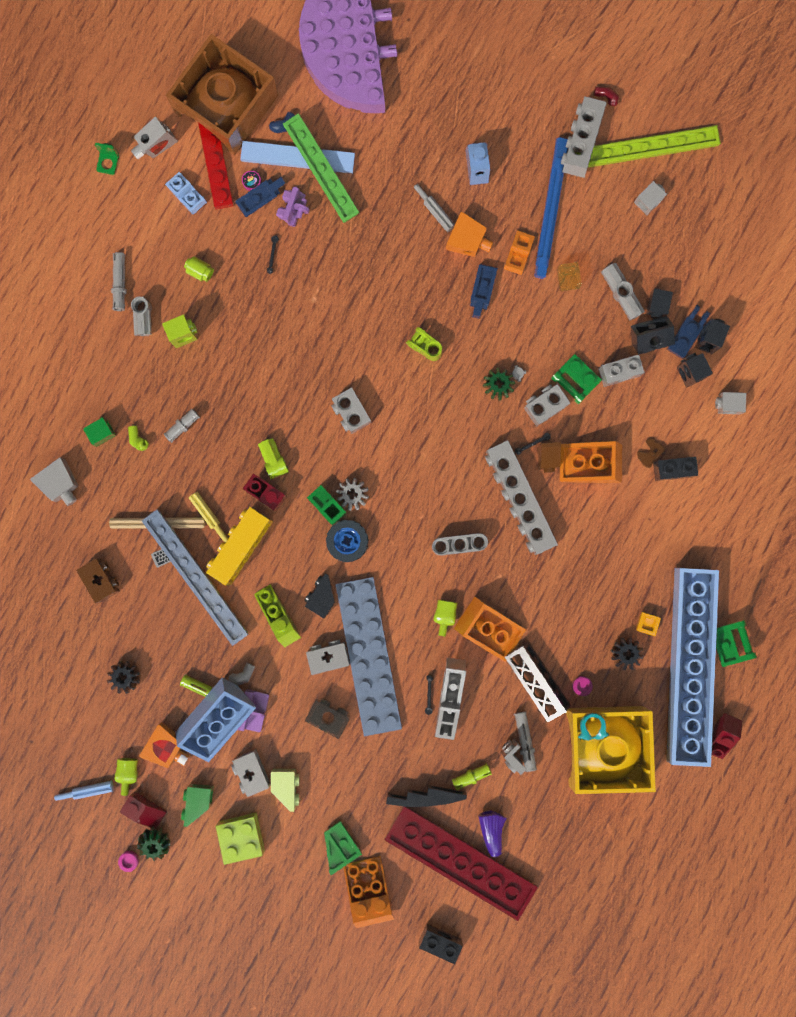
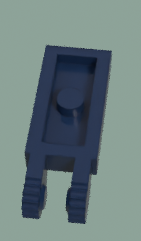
(688, 333)

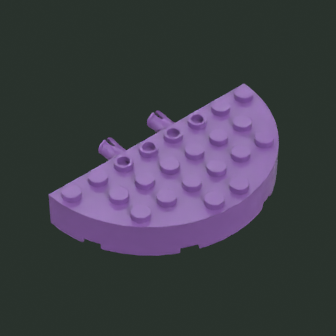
(343, 51)

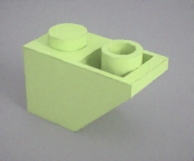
(284, 787)

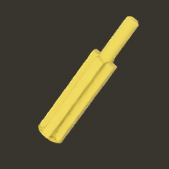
(207, 514)

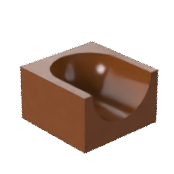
(223, 92)

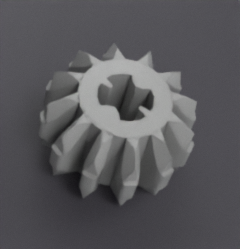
(349, 487)

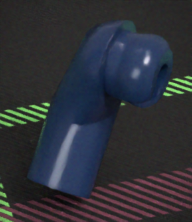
(277, 126)

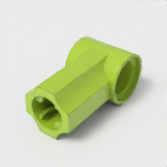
(274, 462)

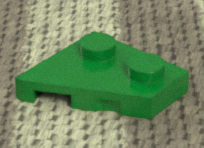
(340, 847)

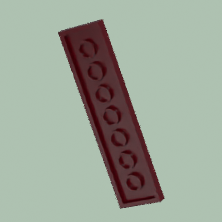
(461, 863)

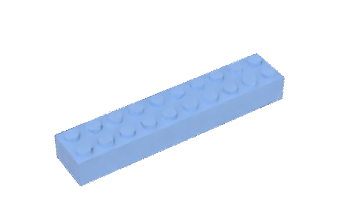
(692, 667)

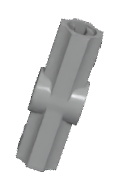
(628, 302)

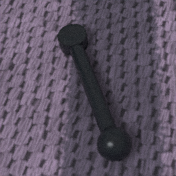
(275, 240)
(546, 437)
(428, 710)

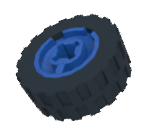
(347, 541)

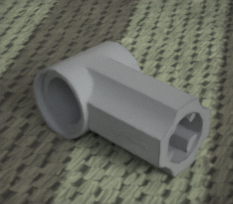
(141, 319)

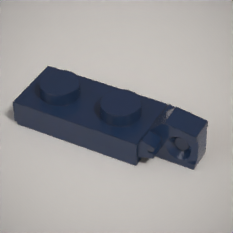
(259, 196)
(482, 289)

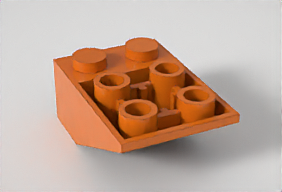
(368, 892)

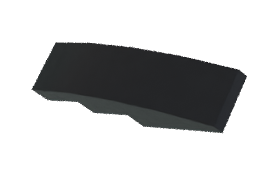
(433, 797)

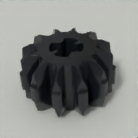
(624, 648)
(123, 669)

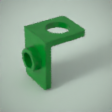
(107, 151)

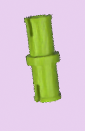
(471, 776)

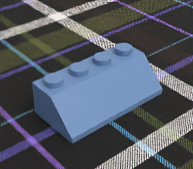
(214, 720)

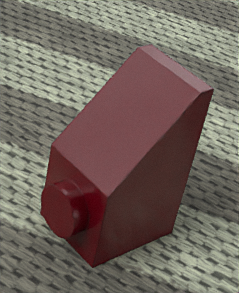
(142, 811)

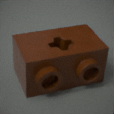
(90, 574)

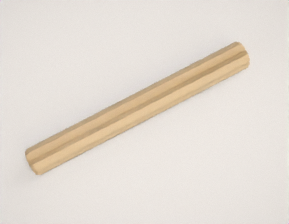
(120, 523)

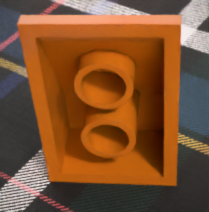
(591, 462)
(489, 629)

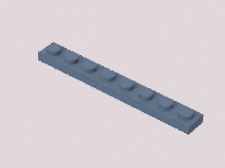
(195, 577)

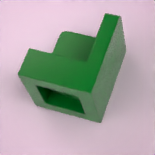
(99, 432)

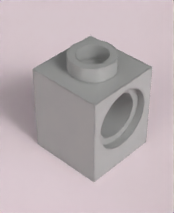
(650, 197)
(731, 403)

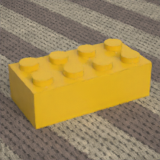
(239, 546)

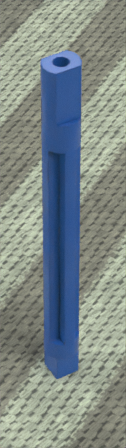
(551, 209)

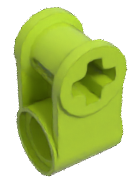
(422, 342)

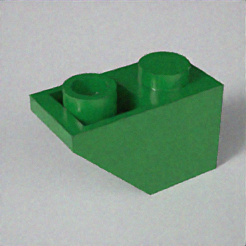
(198, 801)

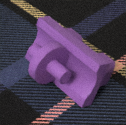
(295, 207)

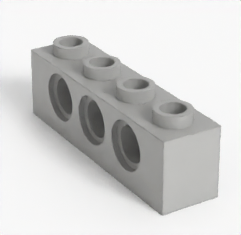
(592, 110)

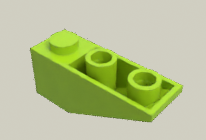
(277, 616)

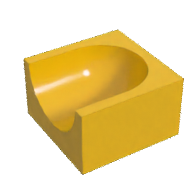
(618, 762)

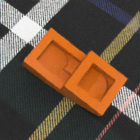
(519, 252)

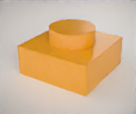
(648, 624)

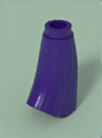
(491, 828)

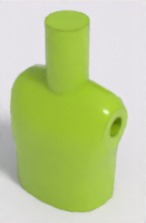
(445, 615)
(126, 773)

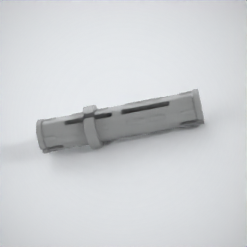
(118, 282)
(529, 762)

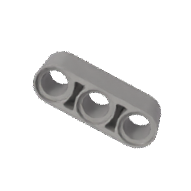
(468, 540)

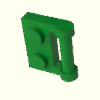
(580, 374)
(727, 646)

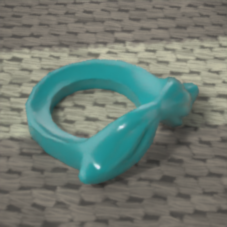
(585, 734)

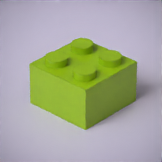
(240, 838)

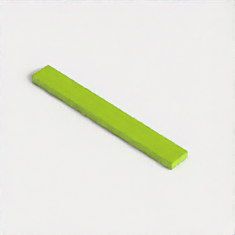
(654, 146)

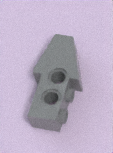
(450, 698)

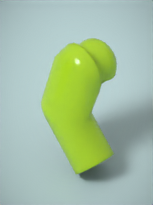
(135, 440)

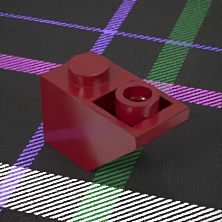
(264, 492)
(725, 735)

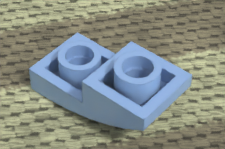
(185, 193)

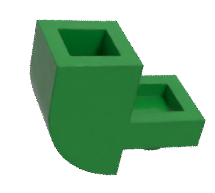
(326, 505)

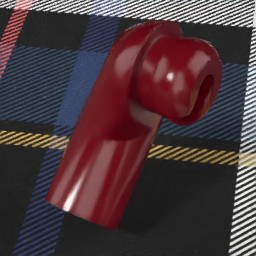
(608, 93)

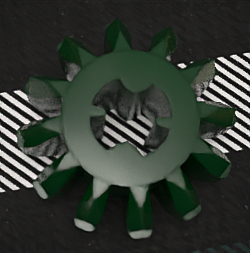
(505, 388)
(153, 843)

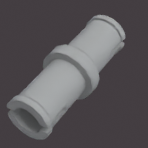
(181, 425)

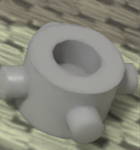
(518, 373)

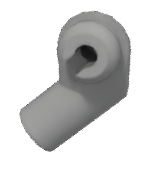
(244, 677)

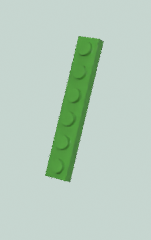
(321, 168)

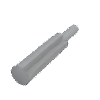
(435, 209)

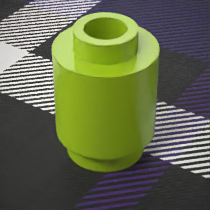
(198, 269)

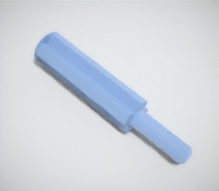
(86, 791)

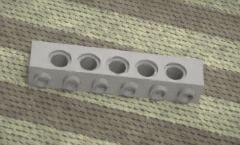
(505, 452)

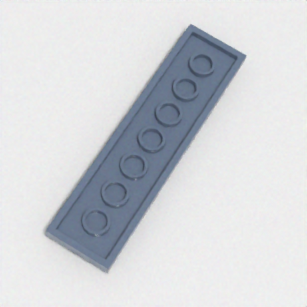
(368, 656)

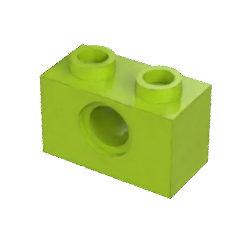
(180, 331)

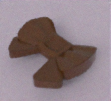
(648, 458)

